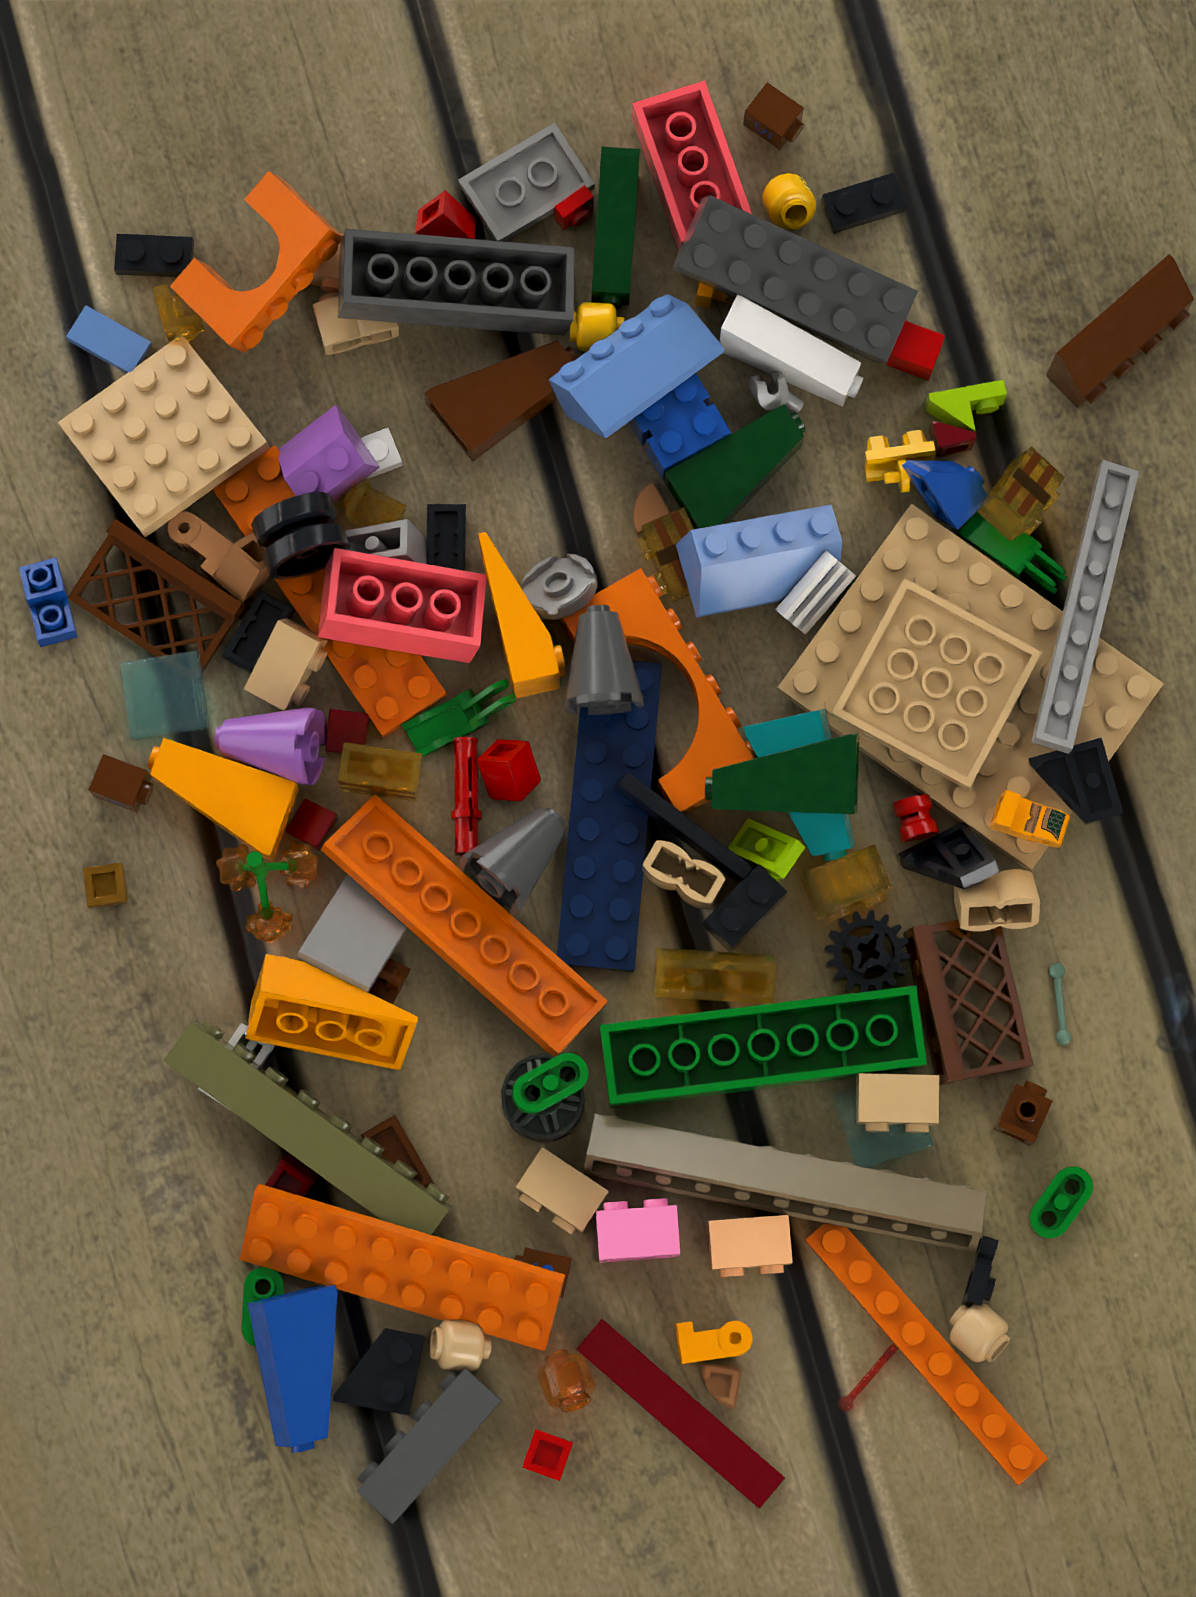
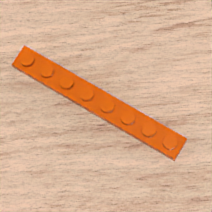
(927, 1351)

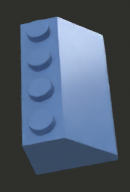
(635, 366)
(755, 558)

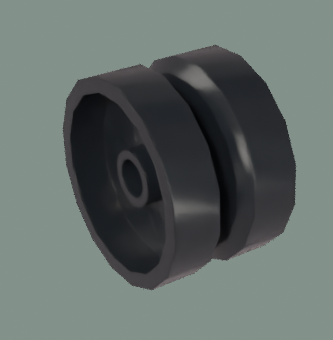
(299, 535)

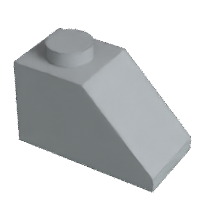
(391, 540)

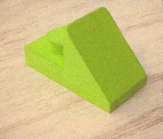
(956, 405)
(767, 848)

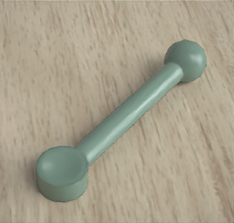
(1056, 972)

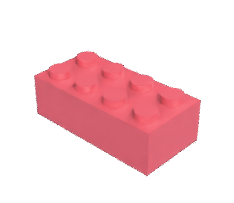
(686, 154)
(402, 605)

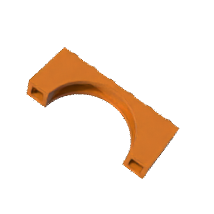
(655, 628)

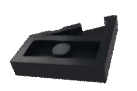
(1081, 780)
(951, 857)
(385, 1374)

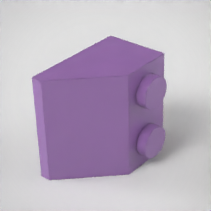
(326, 457)

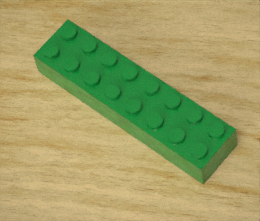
(762, 1046)

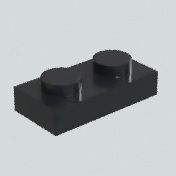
(863, 203)
(152, 255)

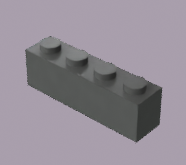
(429, 1444)

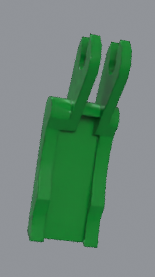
(1012, 555)
(455, 718)

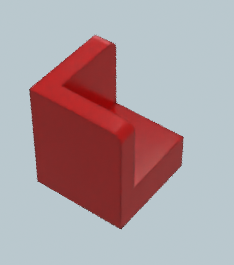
(445, 218)
(916, 350)
(509, 770)

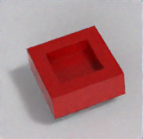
(574, 209)
(547, 1454)

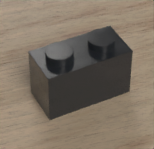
(744, 908)

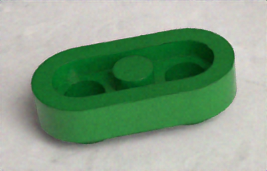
(549, 1084)
(1060, 1203)
(251, 1294)

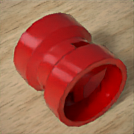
(915, 818)

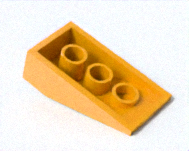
(526, 643)
(326, 1016)

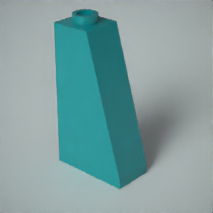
(821, 832)

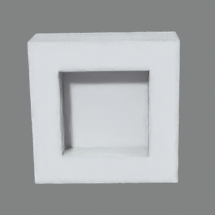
(383, 450)

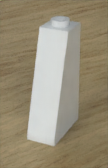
(776, 345)

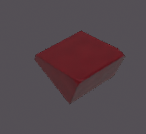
(950, 439)
(346, 728)
(312, 824)
(293, 1176)

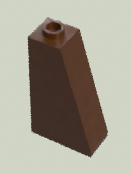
(499, 398)

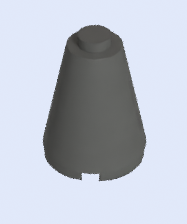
(601, 666)
(515, 857)

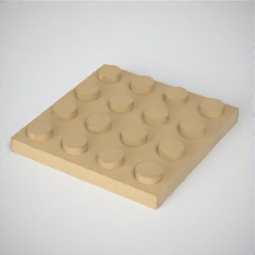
(163, 435)
(936, 684)

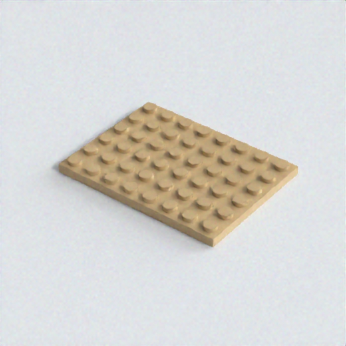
(965, 577)

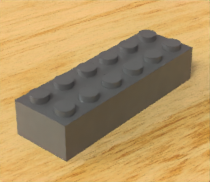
(794, 279)
(456, 282)

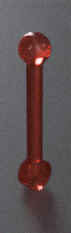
(846, 1402)

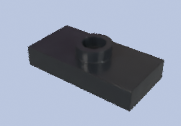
(446, 535)
(255, 631)

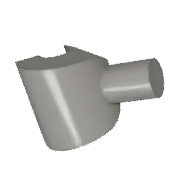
(774, 394)

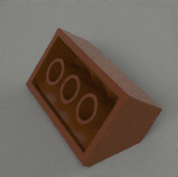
(1121, 333)

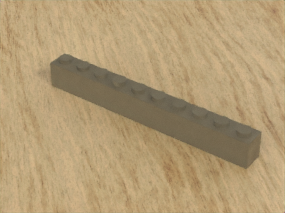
(785, 1183)

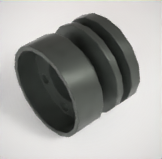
(552, 1122)

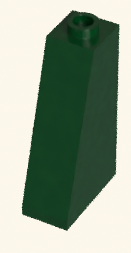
(615, 225)
(733, 470)
(800, 779)

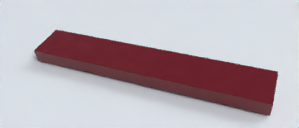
(680, 1413)

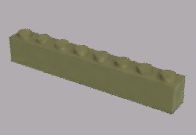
(305, 1130)

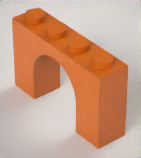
(304, 245)

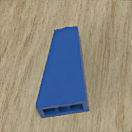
(296, 1362)

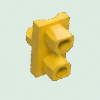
(886, 462)

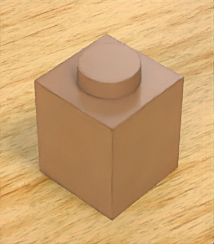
(243, 569)

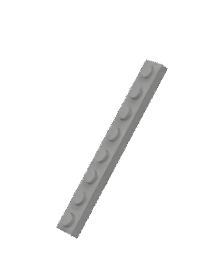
(1085, 607)

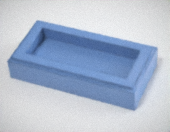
(108, 340)

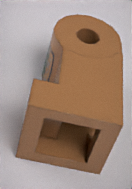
(196, 536)

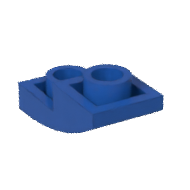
(48, 602)

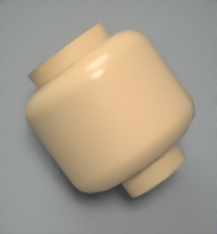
(979, 1332)
(459, 1345)

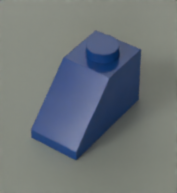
(948, 489)

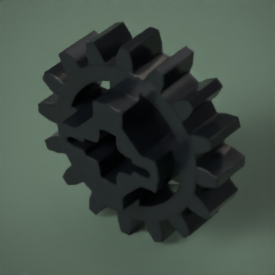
(849, 945)

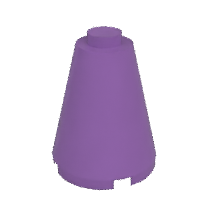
(276, 743)

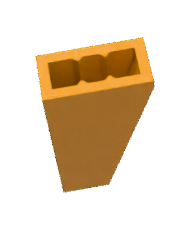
(230, 794)

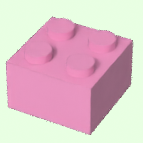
(637, 1232)

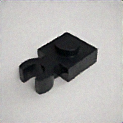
(980, 1284)

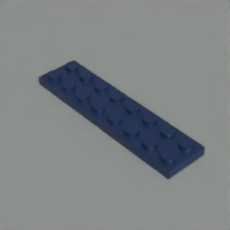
(608, 834)

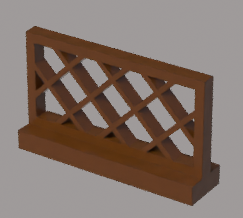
(167, 568)
(938, 1014)

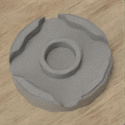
(560, 586)

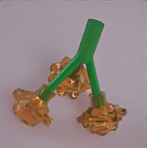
(241, 867)

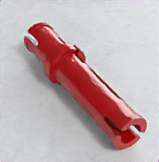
(466, 795)

